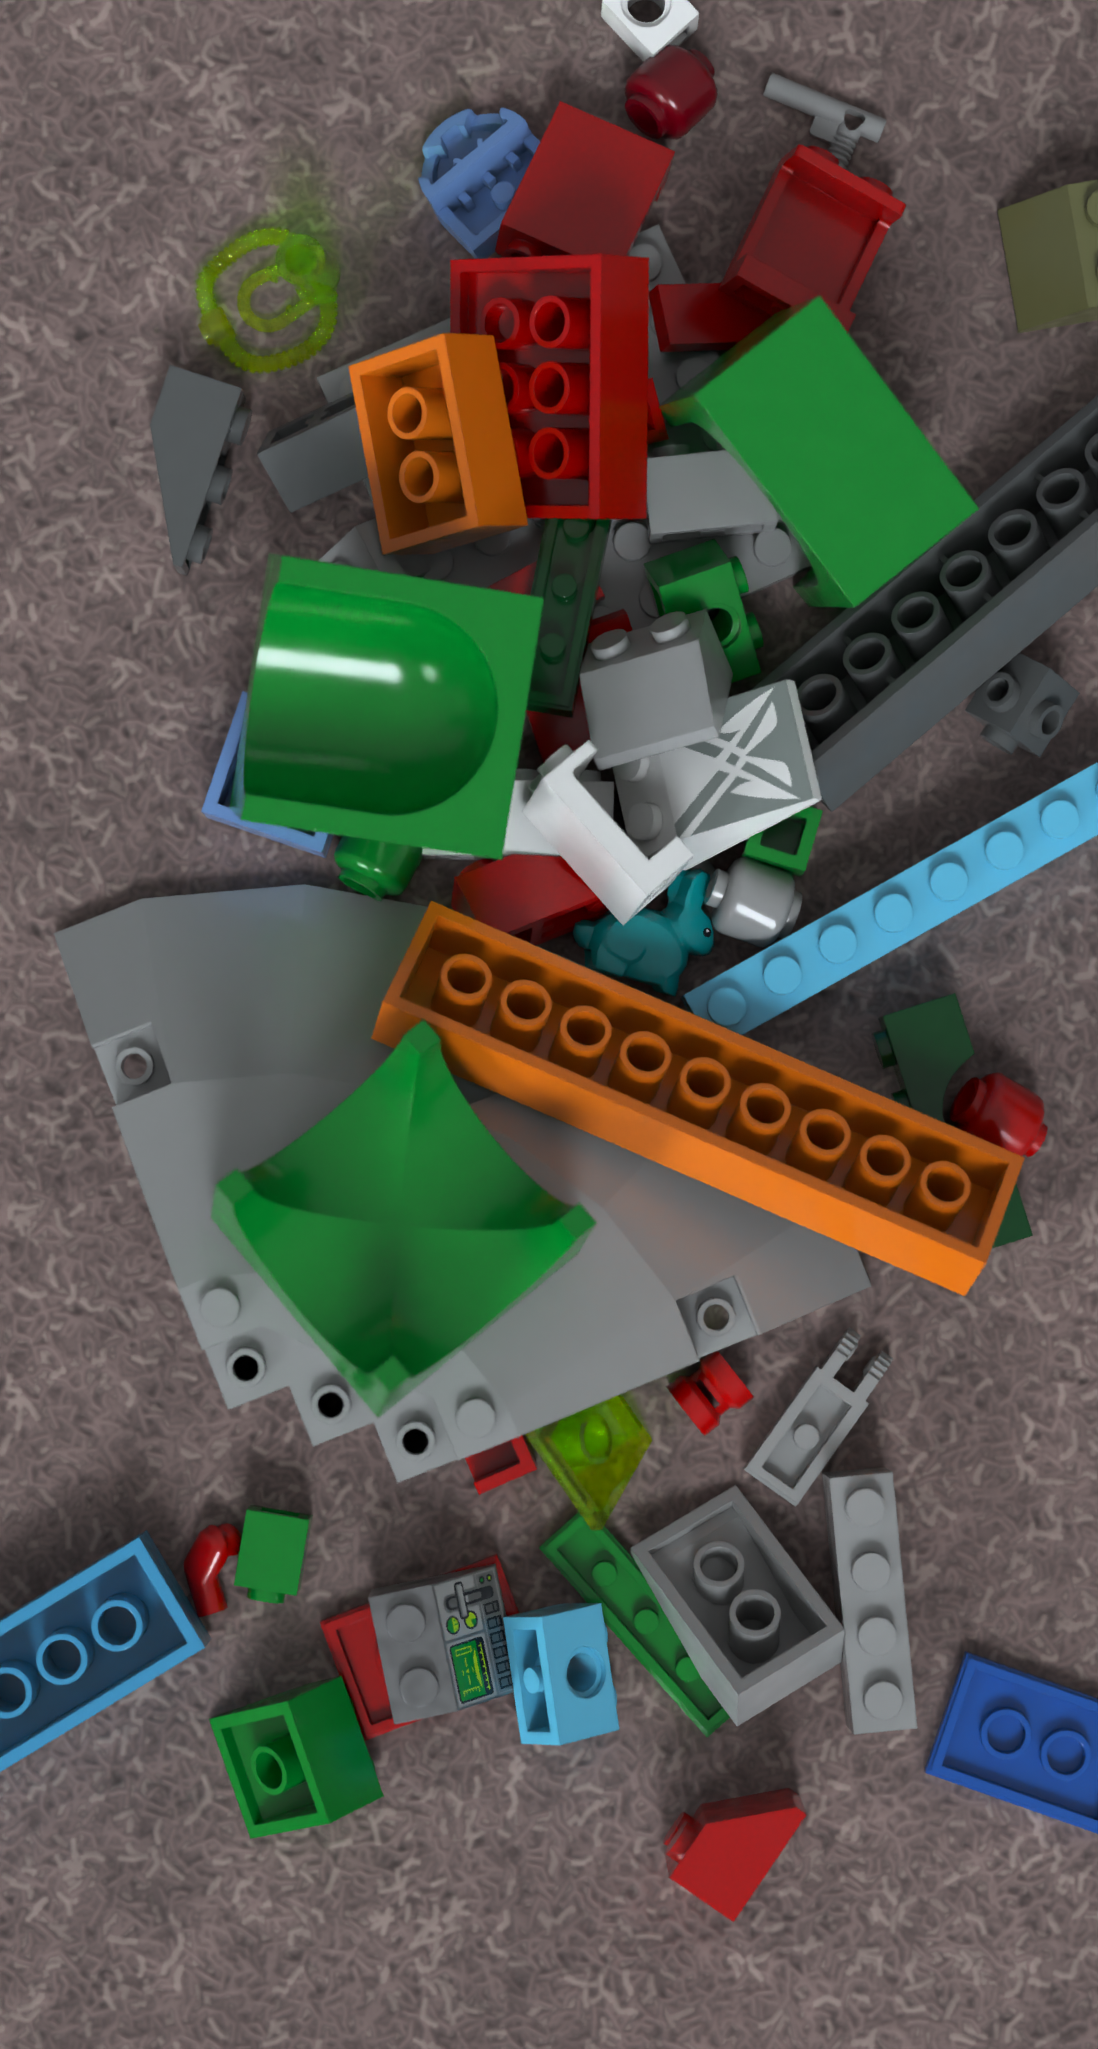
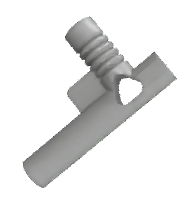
(829, 116)

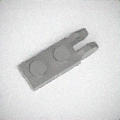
(814, 1423)

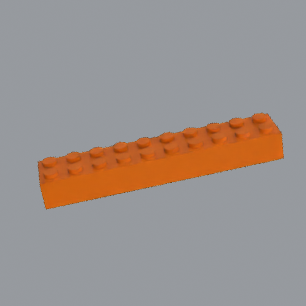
(702, 1099)

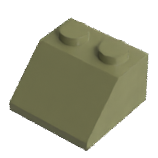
(1053, 256)

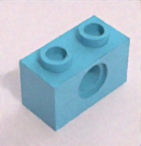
(561, 1673)

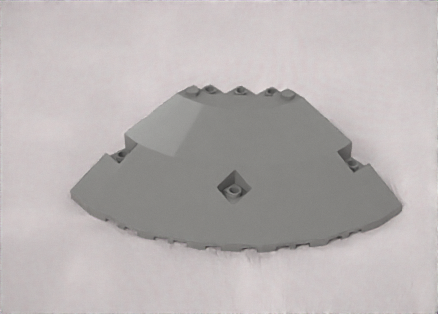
(259, 1029)

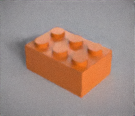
(438, 444)

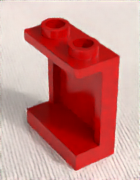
(584, 189)
(811, 236)

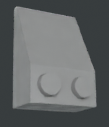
(739, 1605)

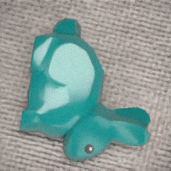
(652, 943)

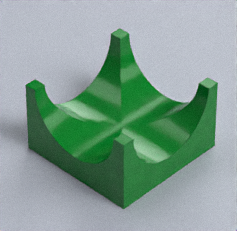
(397, 1225)

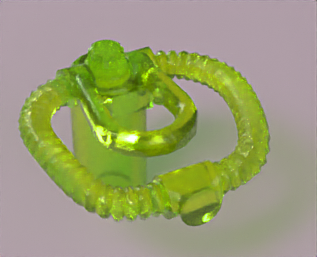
(302, 264)

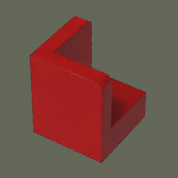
(501, 1464)

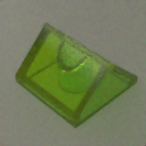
(593, 1455)

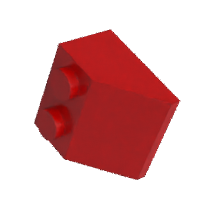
(731, 1846)

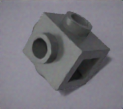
(1022, 705)

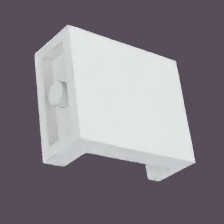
(593, 841)

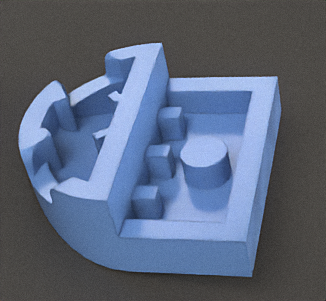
(474, 173)

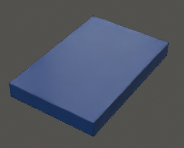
(1020, 1741)

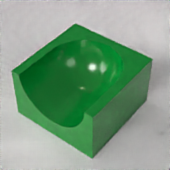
(826, 451)
(385, 706)

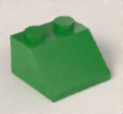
(297, 1758)

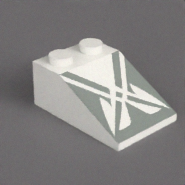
(725, 785)

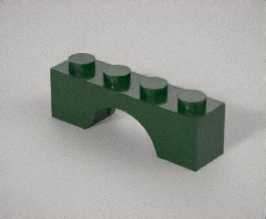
(926, 1050)

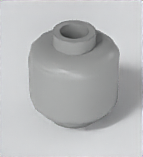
(753, 902)

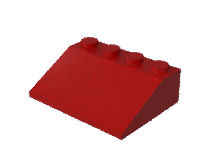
(570, 373)

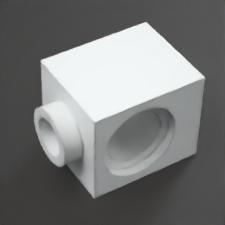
(649, 38)

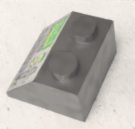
(442, 1642)

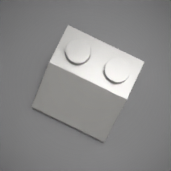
(654, 688)

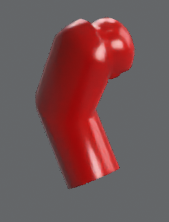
(204, 1564)

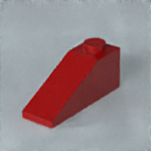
(525, 896)

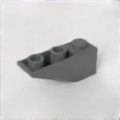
(191, 442)

